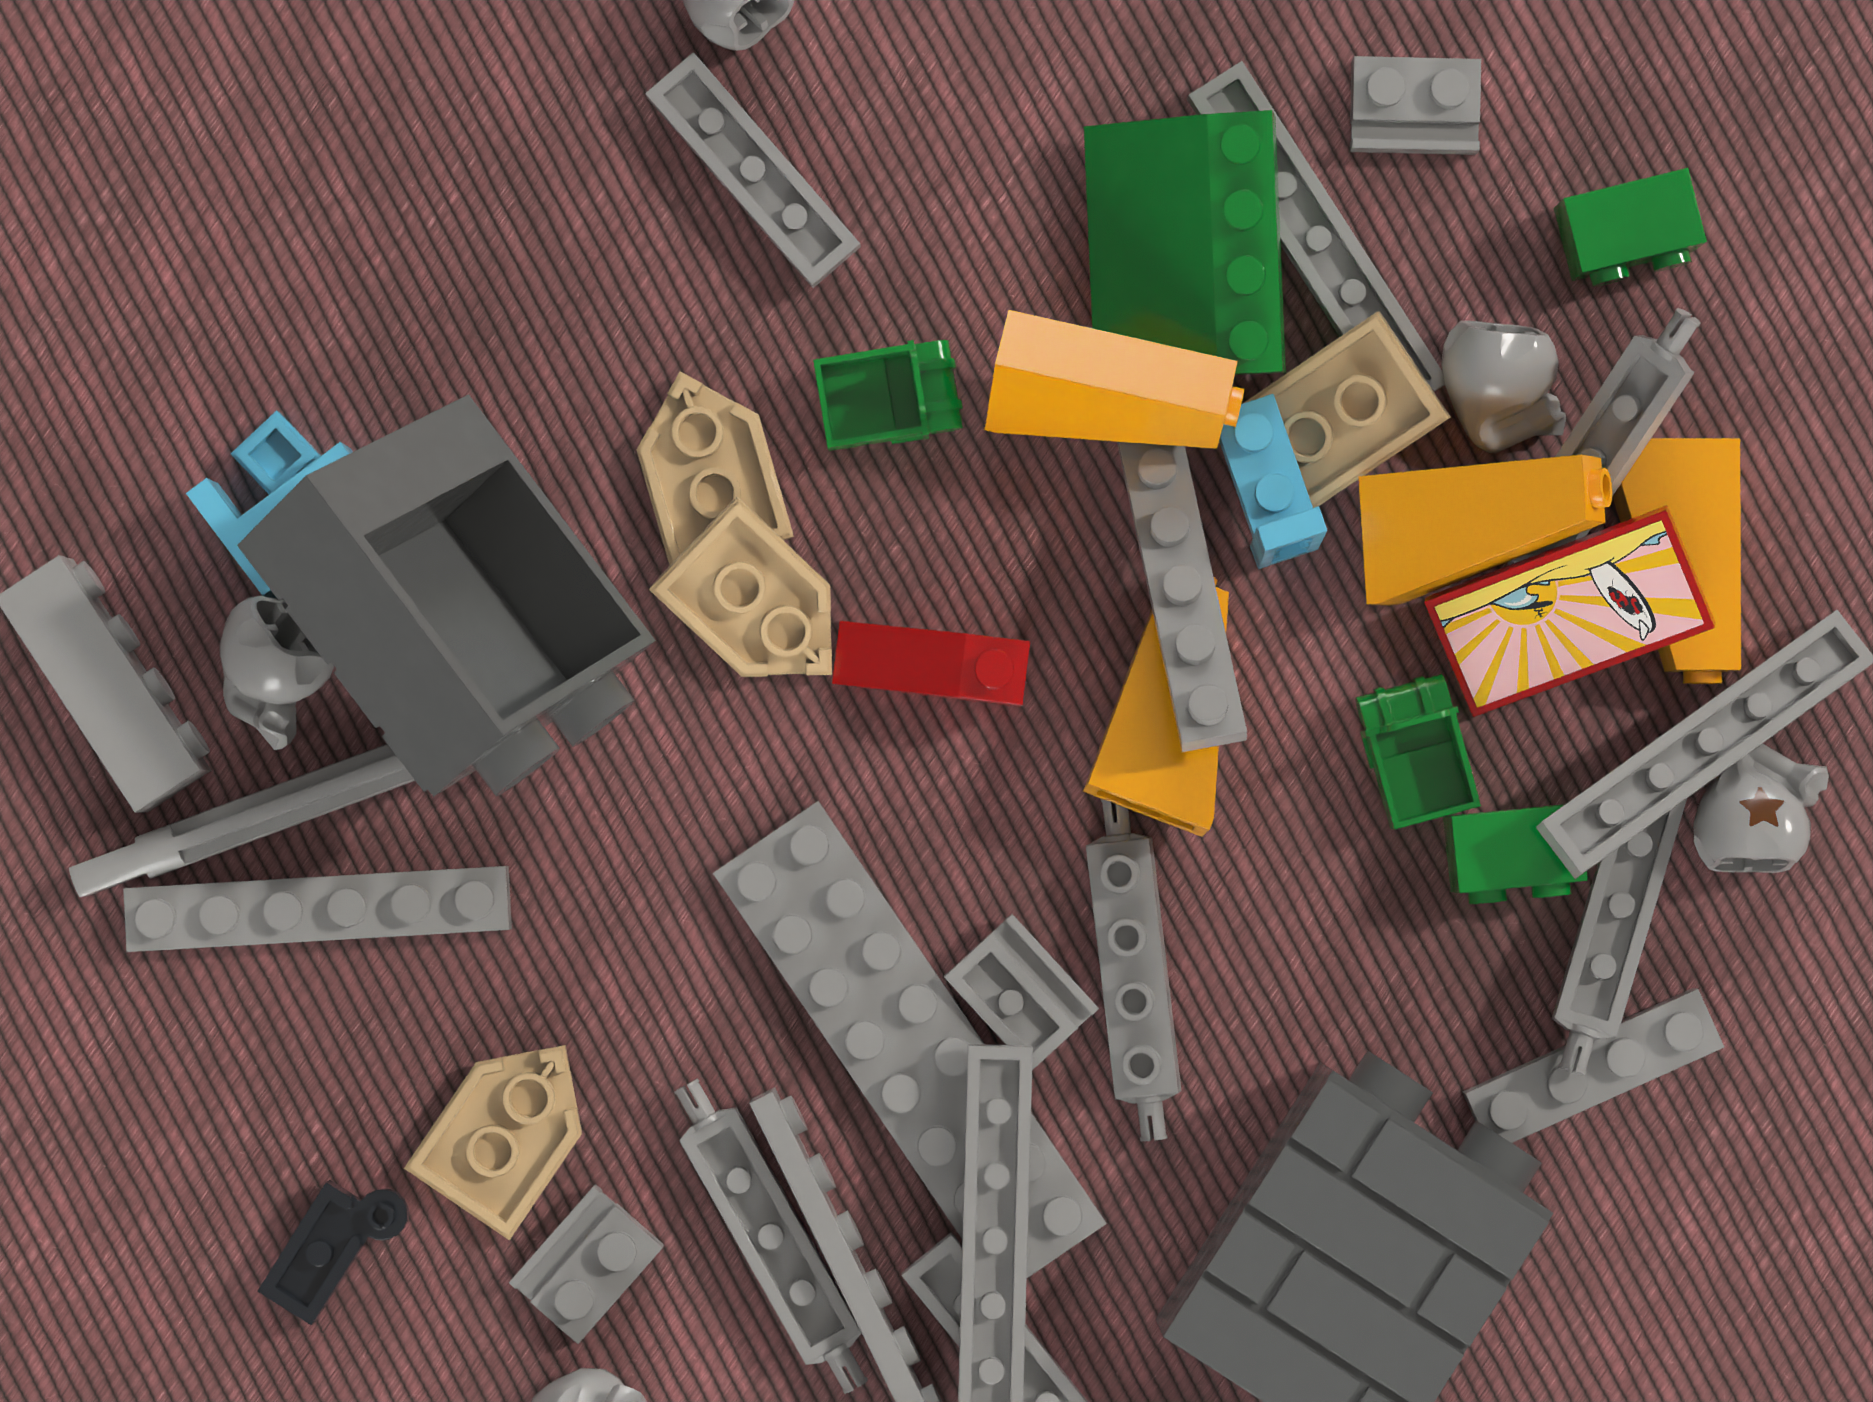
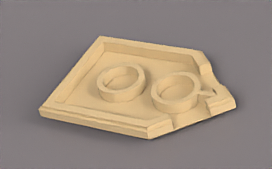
(703, 458)
(751, 597)
(502, 1137)

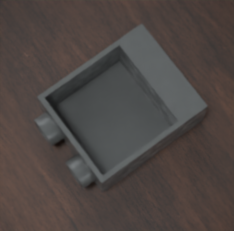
(451, 600)
(1357, 1249)

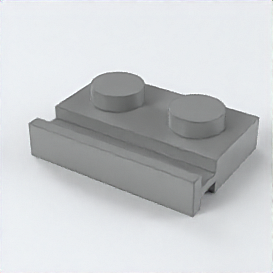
(1415, 105)
(1021, 990)
(586, 1264)

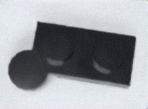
(328, 1245)

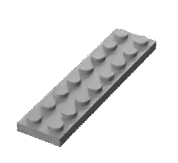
(887, 1016)

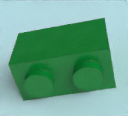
(1630, 226)
(1503, 852)

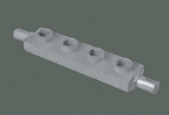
(1631, 404)
(1612, 938)
(1133, 970)
(771, 1236)

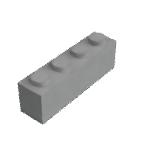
(104, 682)

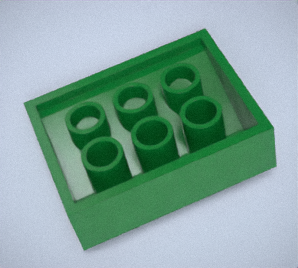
(1188, 235)

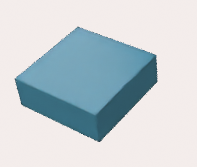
(275, 453)

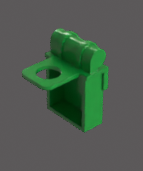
(888, 394)
(1417, 751)

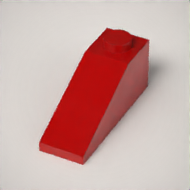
(931, 663)

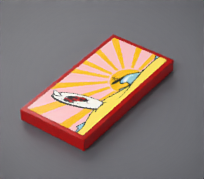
(1570, 611)

